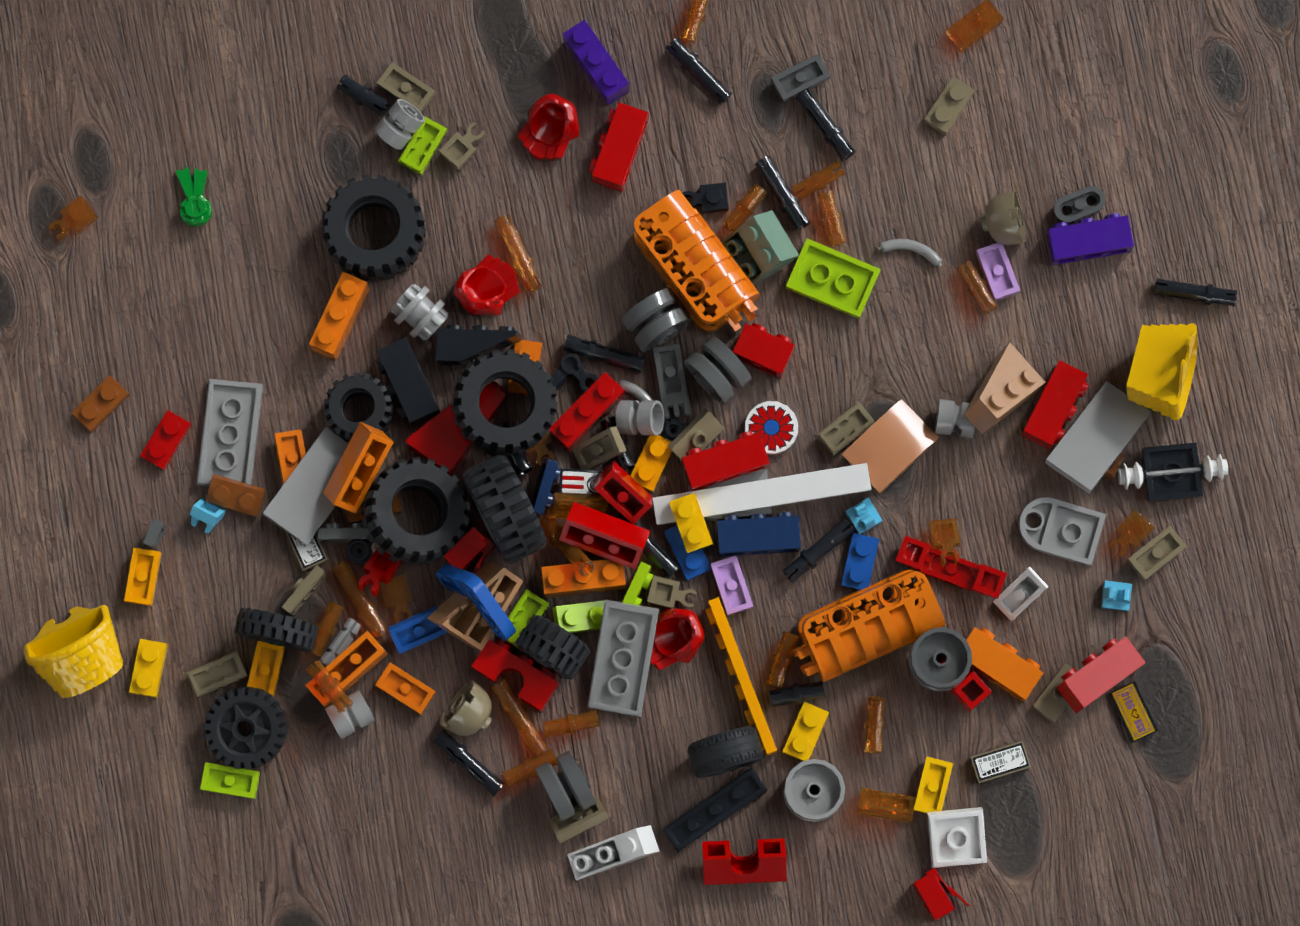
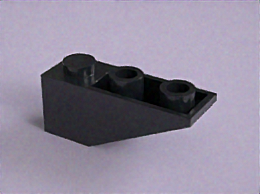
(463, 346)

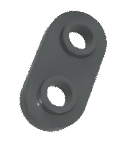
(1077, 205)

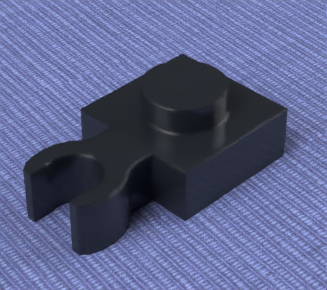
(711, 198)

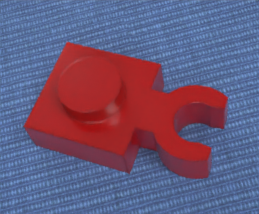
(378, 569)

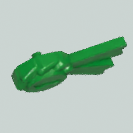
(195, 209)

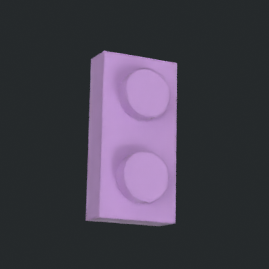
(997, 271)
(731, 585)

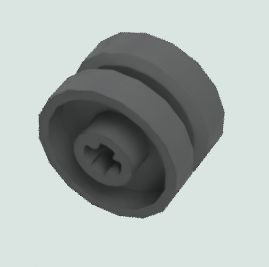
(655, 320)
(717, 370)
(956, 663)
(566, 785)

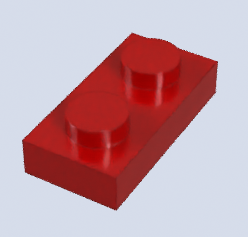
(165, 440)

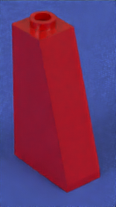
(441, 437)

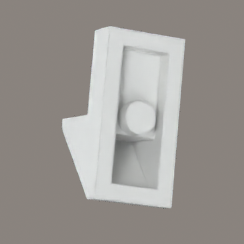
(1020, 594)

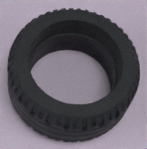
(725, 752)

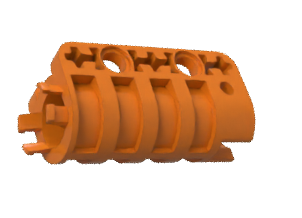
(700, 260)
(871, 631)

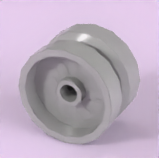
(830, 788)

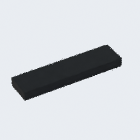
(714, 809)

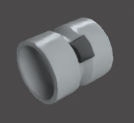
(400, 124)
(640, 417)
(952, 419)
(356, 715)

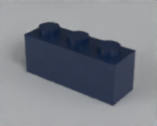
(758, 534)

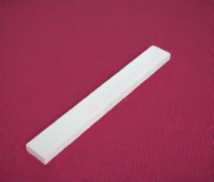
(771, 492)

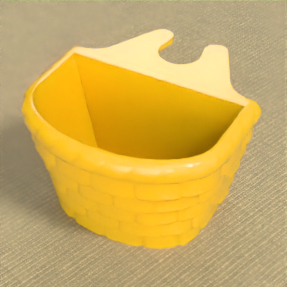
(1163, 368)
(76, 652)

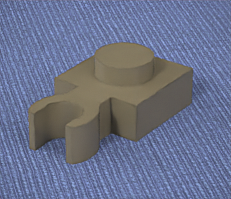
(460, 148)
(665, 593)

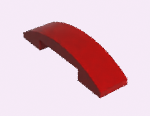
(965, 575)

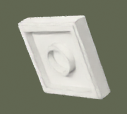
(957, 837)

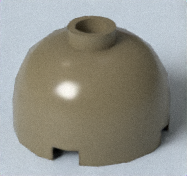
(1004, 219)
(468, 711)

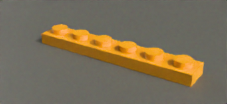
(736, 666)

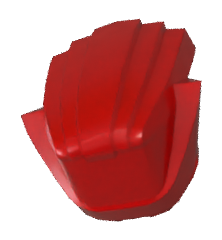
(549, 127)
(487, 287)
(676, 637)

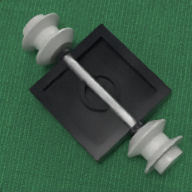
(1172, 472)

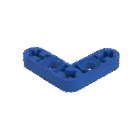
(472, 586)

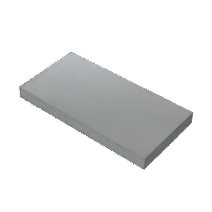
(230, 431)
(1097, 437)
(300, 502)
(623, 658)

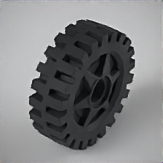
(276, 629)
(267, 723)

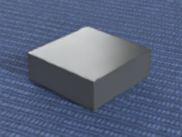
(154, 534)

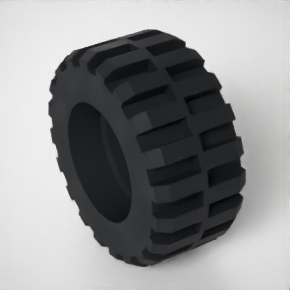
(366, 194)
(512, 367)
(443, 491)
(505, 509)

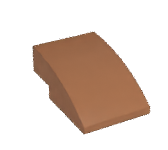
(891, 445)

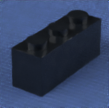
(407, 383)

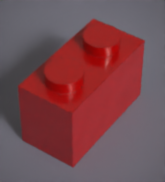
(763, 349)
(623, 492)

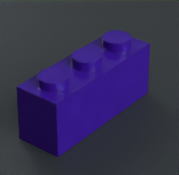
(596, 62)
(1089, 239)

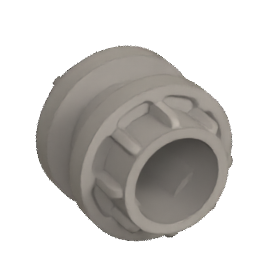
(419, 312)

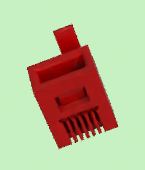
(469, 550)
(934, 896)

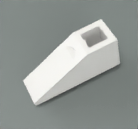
(613, 852)

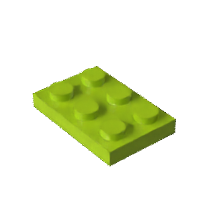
(833, 278)

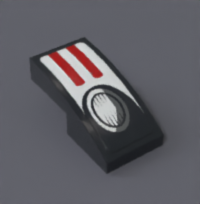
(578, 481)

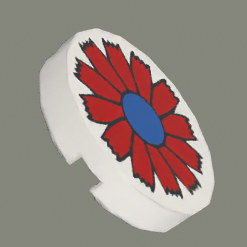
(775, 424)

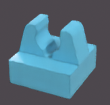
(208, 513)
(863, 516)
(1116, 596)

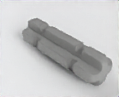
(341, 641)

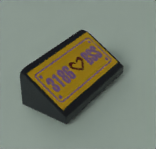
(1133, 712)

